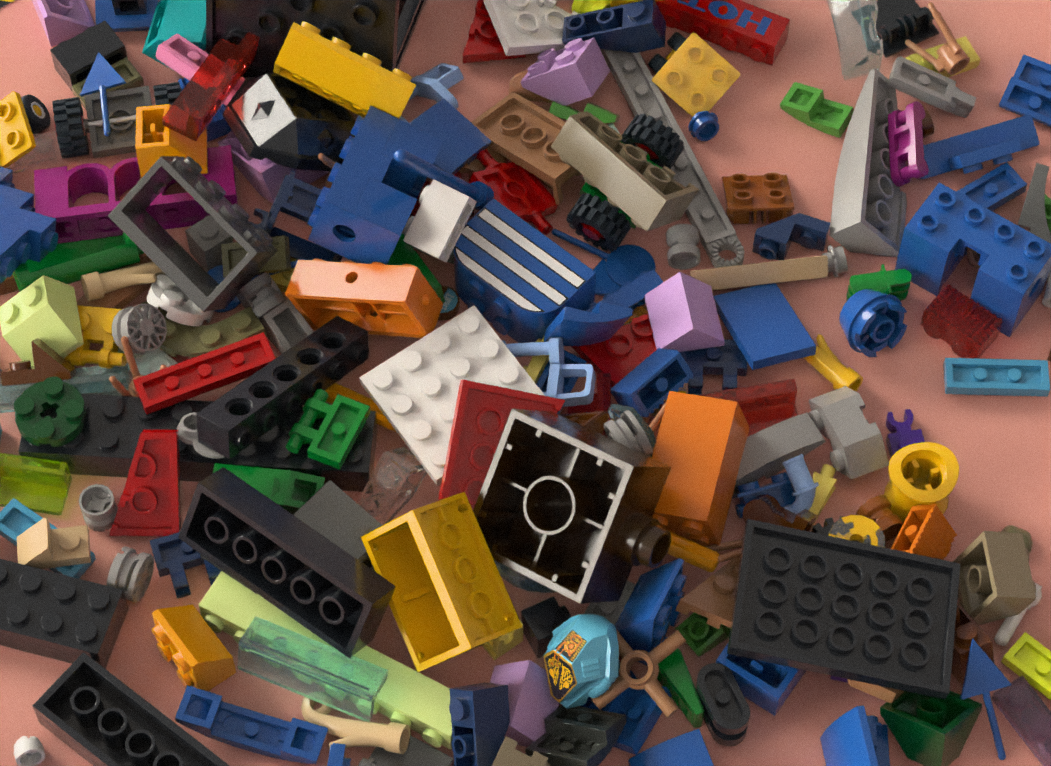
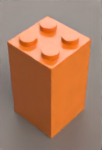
(704, 448)

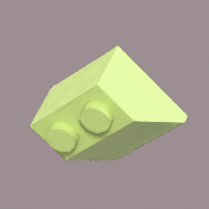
(45, 312)

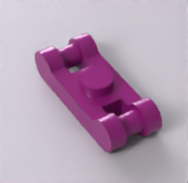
(906, 144)

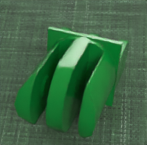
(890, 282)

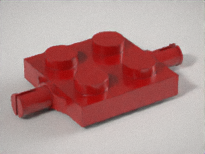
(517, 190)

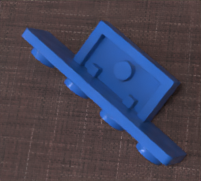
(980, 145)

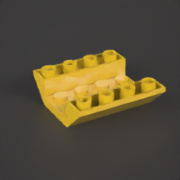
(340, 74)

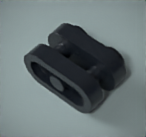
(723, 704)

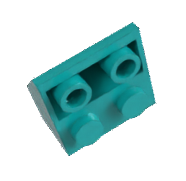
(175, 17)

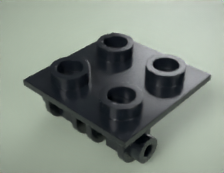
(902, 21)

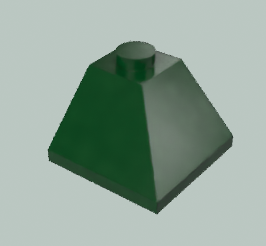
(931, 727)

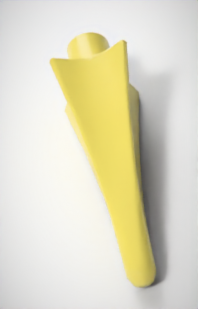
(825, 488)

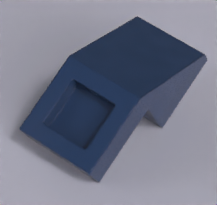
(775, 238)

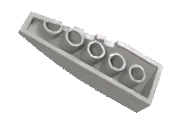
(866, 203)

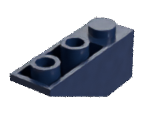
(619, 28)
(478, 722)

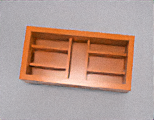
(355, 290)

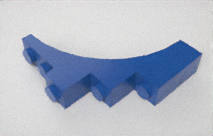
(22, 231)

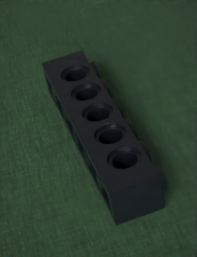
(282, 387)

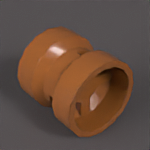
(880, 512)

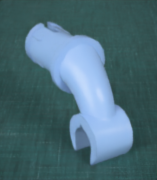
(802, 483)

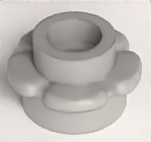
(836, 260)

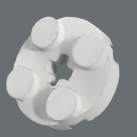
(176, 302)

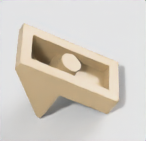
(53, 548)

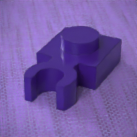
(901, 432)

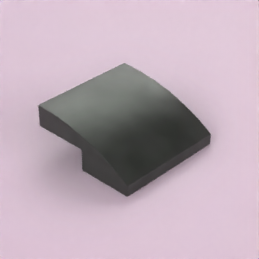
(578, 736)

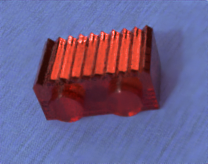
(961, 323)

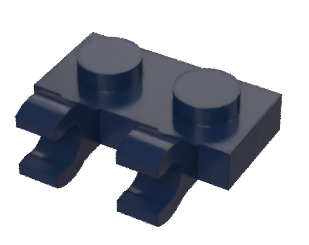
(719, 360)
(174, 557)

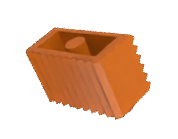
(925, 533)

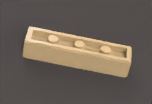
(763, 273)

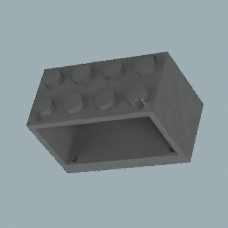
(169, 255)

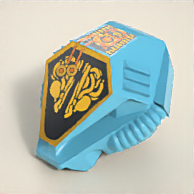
(582, 659)

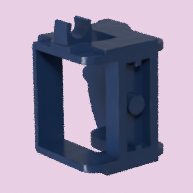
(299, 201)

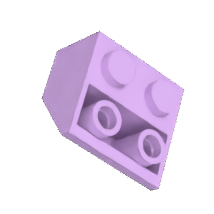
(567, 73)

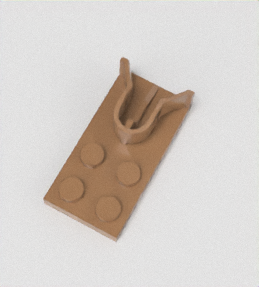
(525, 137)

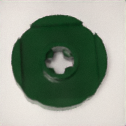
(46, 395)

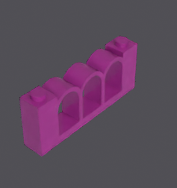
(59, 189)

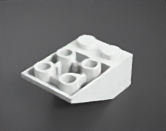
(438, 220)

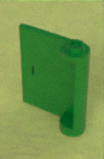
(79, 258)

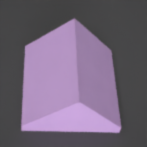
(63, 18)
(683, 314)
(528, 699)

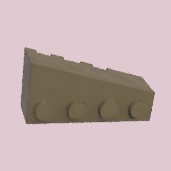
(622, 172)

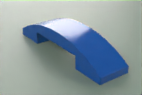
(249, 729)

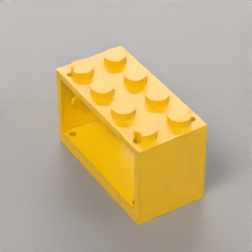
(444, 581)

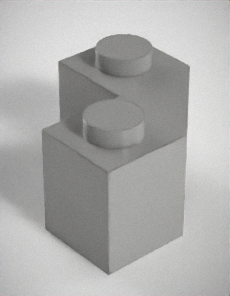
(855, 442)

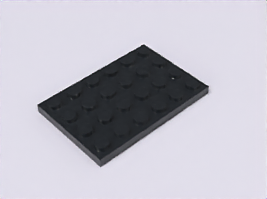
(845, 609)

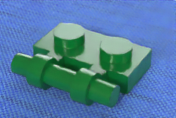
(337, 432)

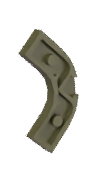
(201, 339)

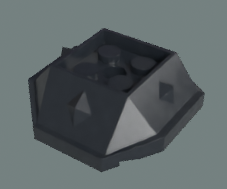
(287, 123)

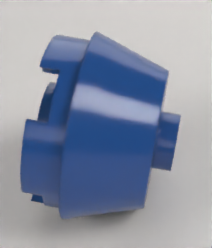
(872, 321)

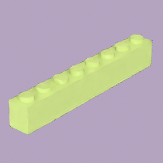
(406, 694)

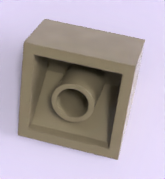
(995, 577)

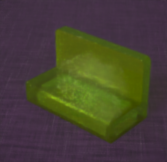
(34, 483)

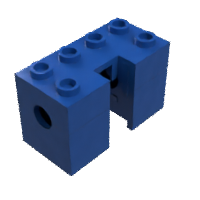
(371, 190)
(1011, 258)

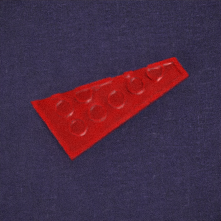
(476, 432)

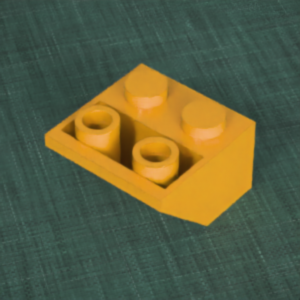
(157, 140)
(192, 646)

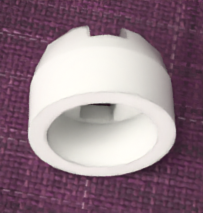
(29, 751)

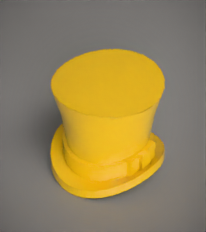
(921, 476)

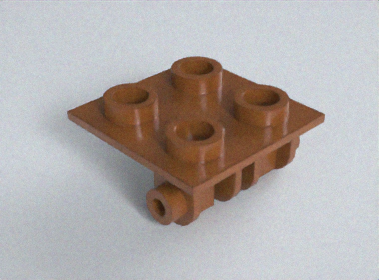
(757, 193)

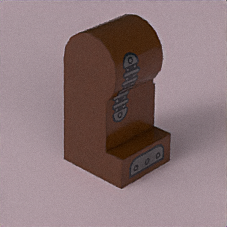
(768, 510)

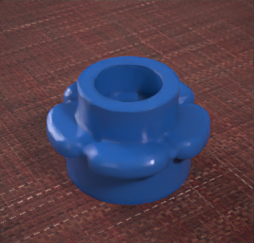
(704, 125)

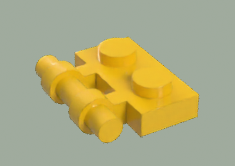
(97, 328)

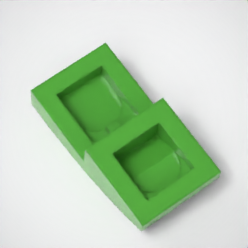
(811, 108)
(565, 111)

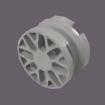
(146, 320)
(629, 433)
(131, 573)

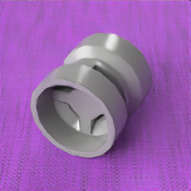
(683, 246)
(98, 499)

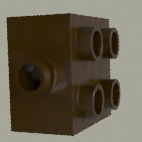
(571, 507)

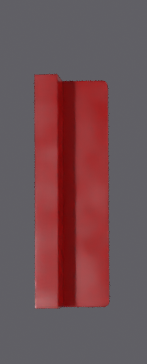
(203, 373)

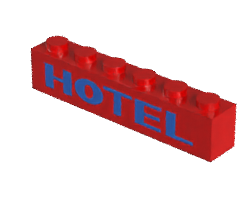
(730, 24)

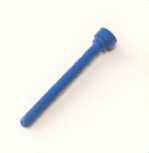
(477, 190)

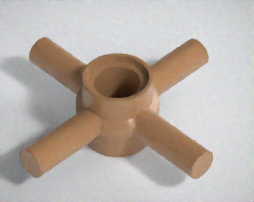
(649, 681)

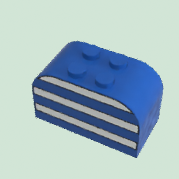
(517, 274)

